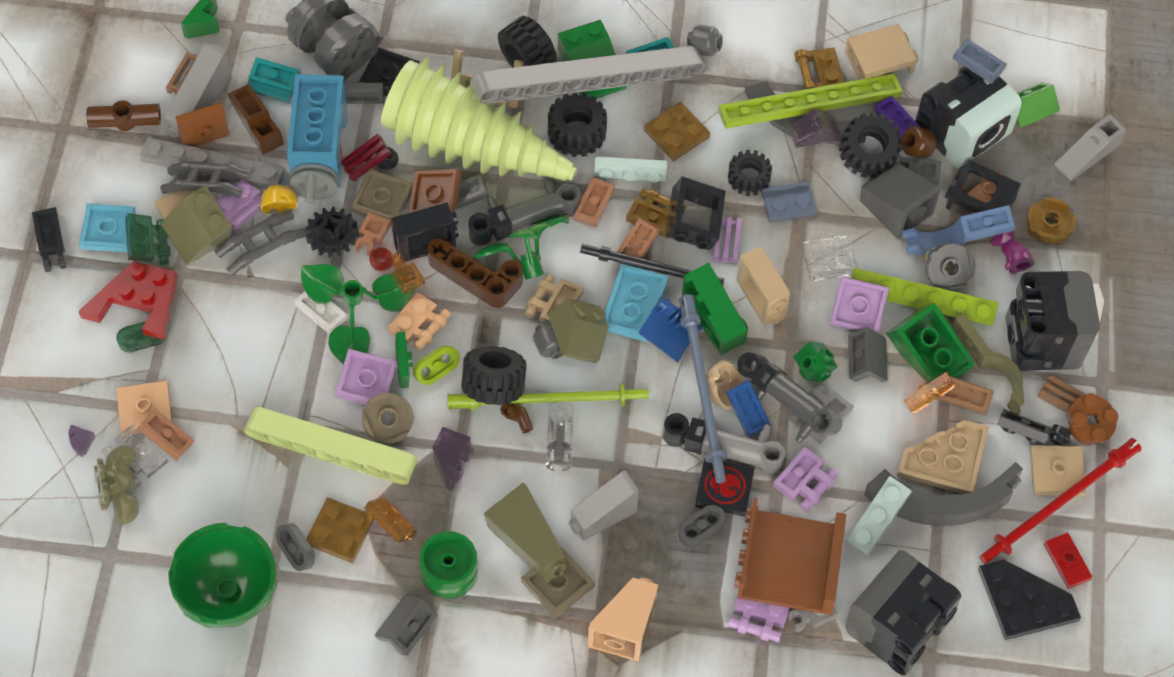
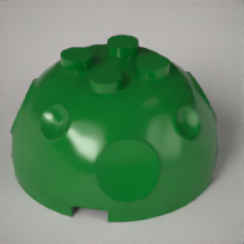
(222, 575)

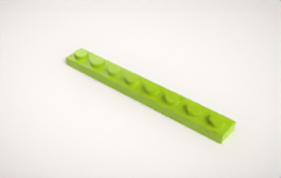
(804, 101)

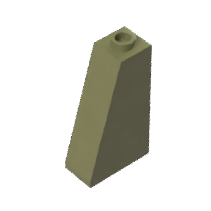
(525, 531)

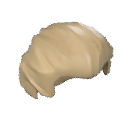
(722, 378)

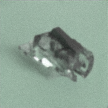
(559, 435)

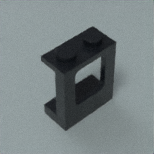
(1003, 196)

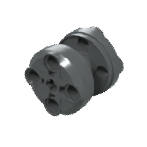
(338, 39)

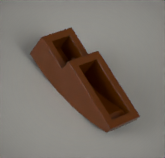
(256, 119)

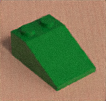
(584, 43)
(930, 344)

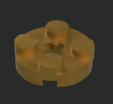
(1046, 232)

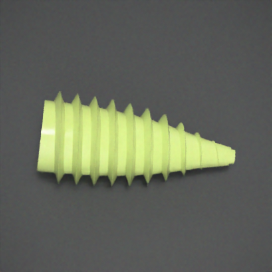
(452, 120)

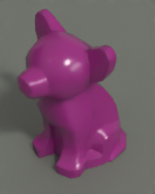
(1017, 255)

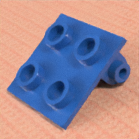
(665, 329)

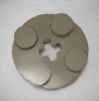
(400, 424)

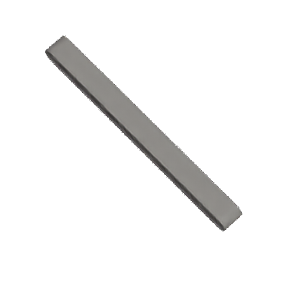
(587, 74)

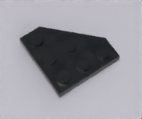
(1025, 601)

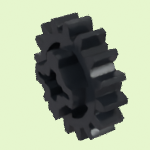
(341, 225)

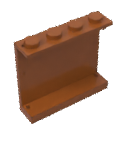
(790, 560)

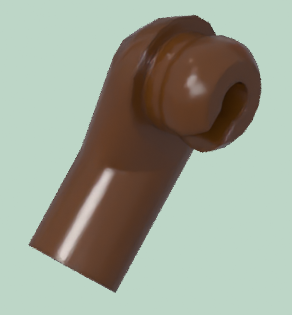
(518, 414)

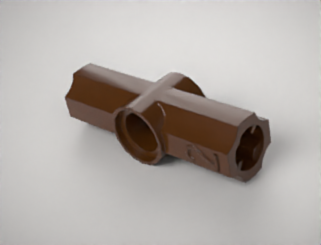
(114, 115)

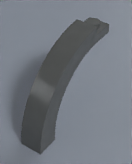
(952, 509)

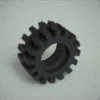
(749, 161)

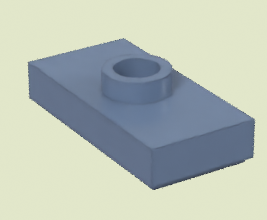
(979, 61)

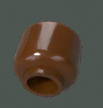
(918, 142)

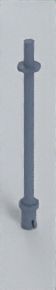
(690, 321)

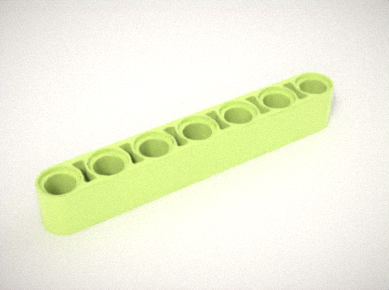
(330, 445)

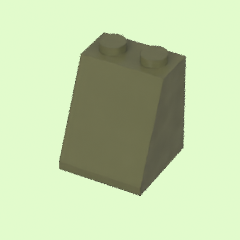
(197, 225)

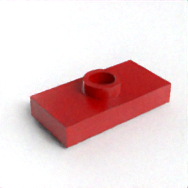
(1068, 560)

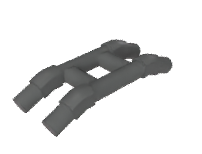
(214, 183)
(253, 252)

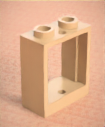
(763, 286)

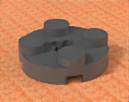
(938, 259)

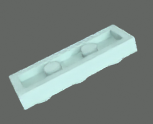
(630, 169)
(879, 515)

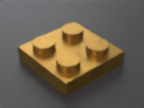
(677, 131)
(340, 530)

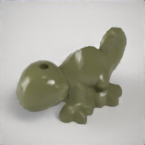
(116, 482)

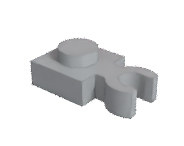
(814, 618)

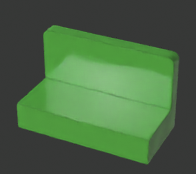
(1037, 103)

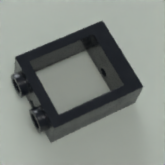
(700, 194)
(418, 228)

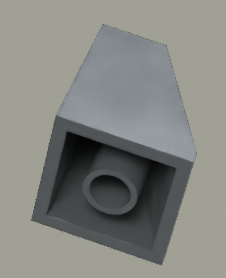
(900, 198)

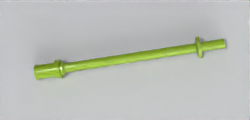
(461, 401)

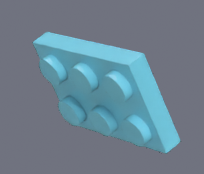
(633, 300)

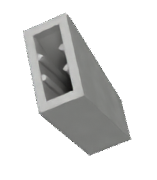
(605, 506)

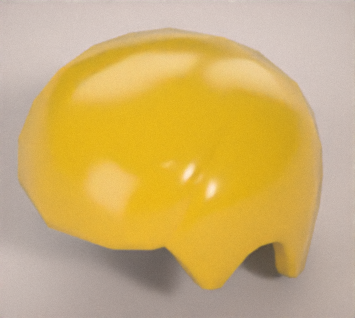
(278, 198)

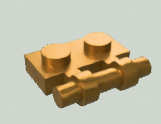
(649, 212)

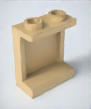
(880, 52)

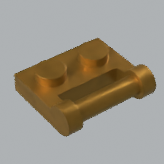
(825, 65)

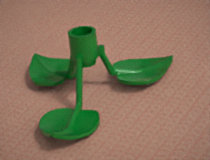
(530, 260)
(325, 280)

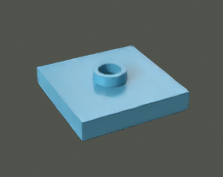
(105, 228)

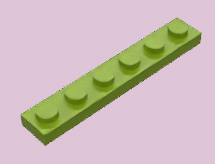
(917, 295)

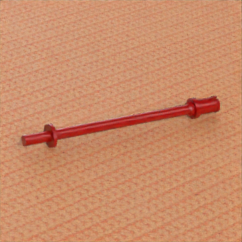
(1116, 458)

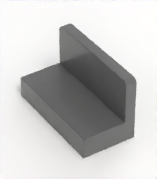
(867, 355)
(406, 624)

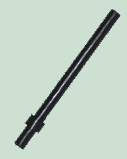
(605, 254)

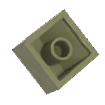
(579, 329)

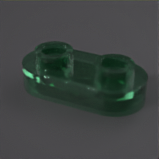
(135, 333)

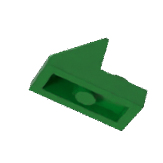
(201, 20)

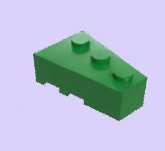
(716, 310)

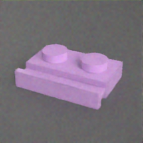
(241, 209)

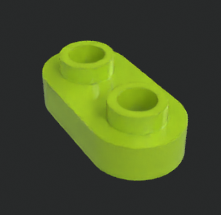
(435, 366)

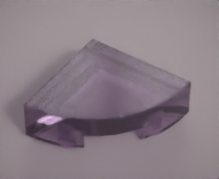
(80, 440)

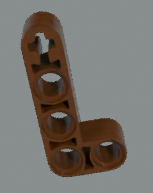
(444, 257)

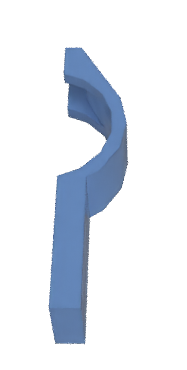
(964, 230)

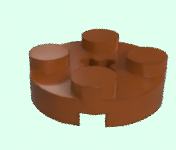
(1104, 415)

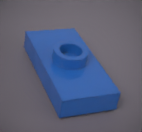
(747, 408)

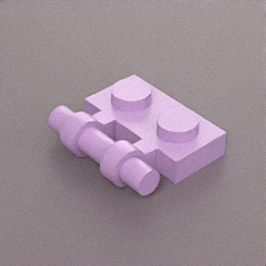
(799, 474)
(762, 612)

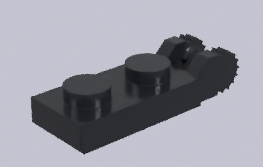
(49, 236)

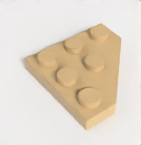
(947, 458)

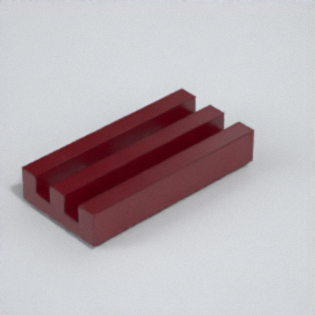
(364, 154)

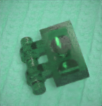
(141, 242)

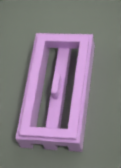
(725, 259)

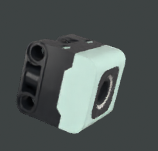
(968, 115)

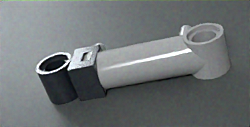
(737, 447)

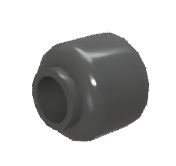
(706, 39)
(546, 341)

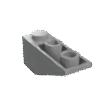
(1091, 148)

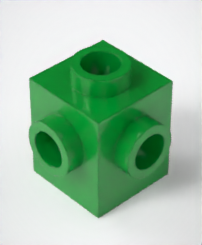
(815, 362)

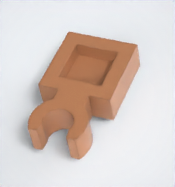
(372, 230)

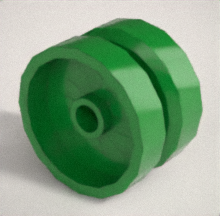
(448, 564)

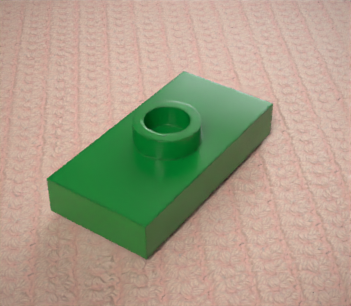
(403, 358)

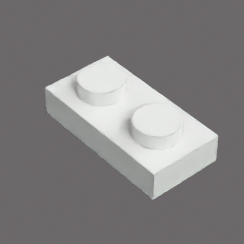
(326, 315)

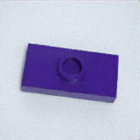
(896, 112)

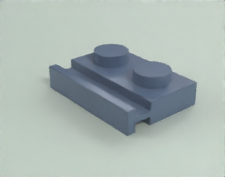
(788, 202)

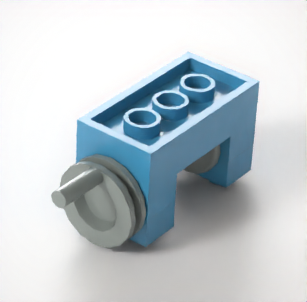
(315, 135)

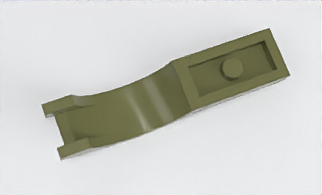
(986, 359)

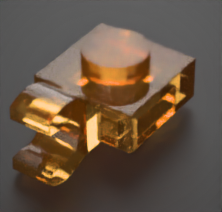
(405, 276)

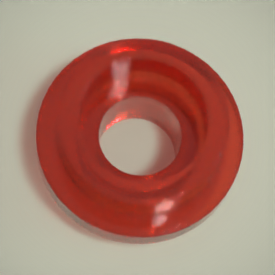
(380, 253)

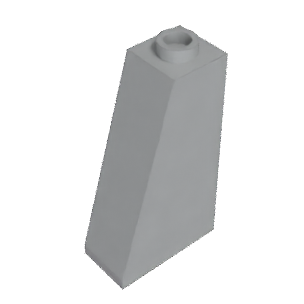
(201, 86)

